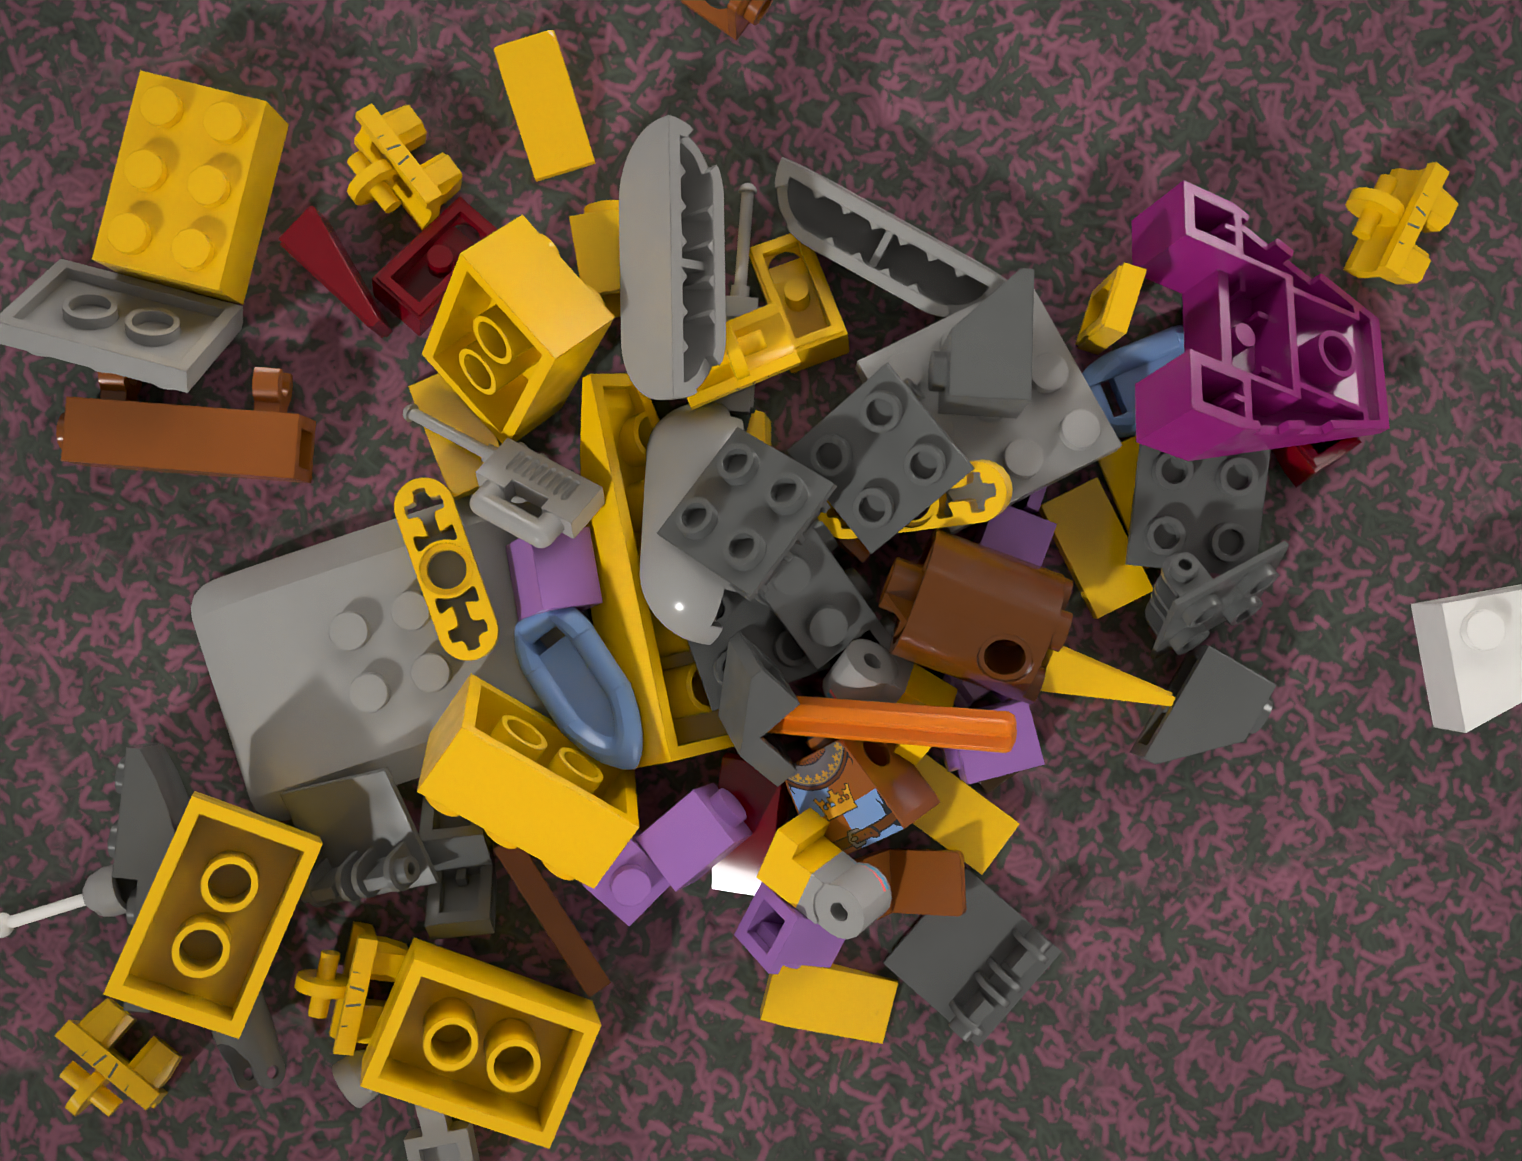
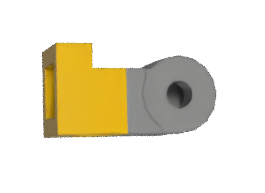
(873, 674)
(823, 878)

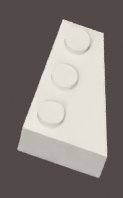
(1471, 655)

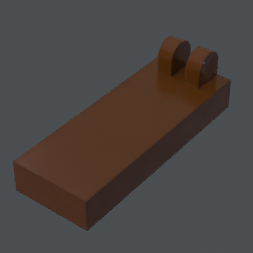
(553, 919)

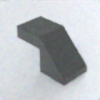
(751, 704)
(465, 863)

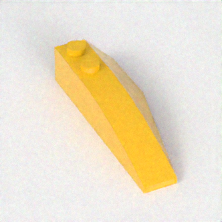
(653, 658)

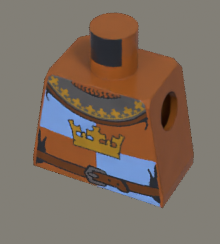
(859, 790)

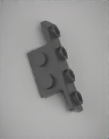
(821, 601)

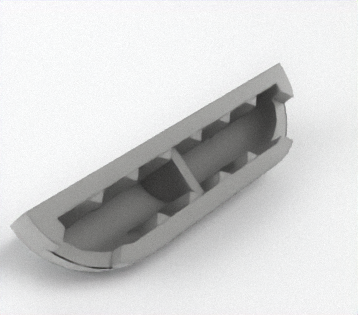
(879, 244)
(671, 262)
(673, 583)

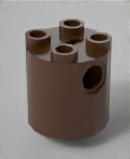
(977, 614)

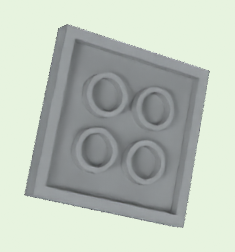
(1048, 441)

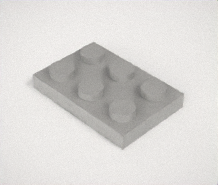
(120, 325)

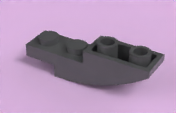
(147, 820)

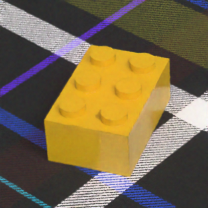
(191, 187)
(515, 329)
(528, 784)
(214, 916)
(480, 1044)

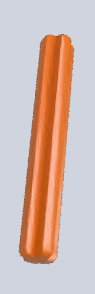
(901, 724)

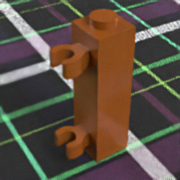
(187, 438)

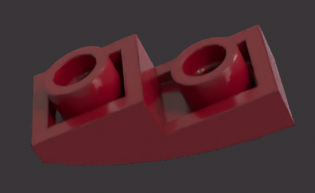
(765, 812)

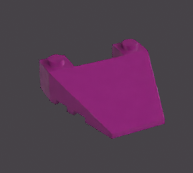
(1264, 343)

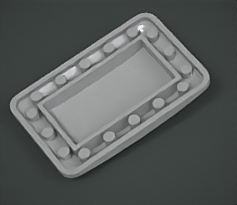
(337, 661)

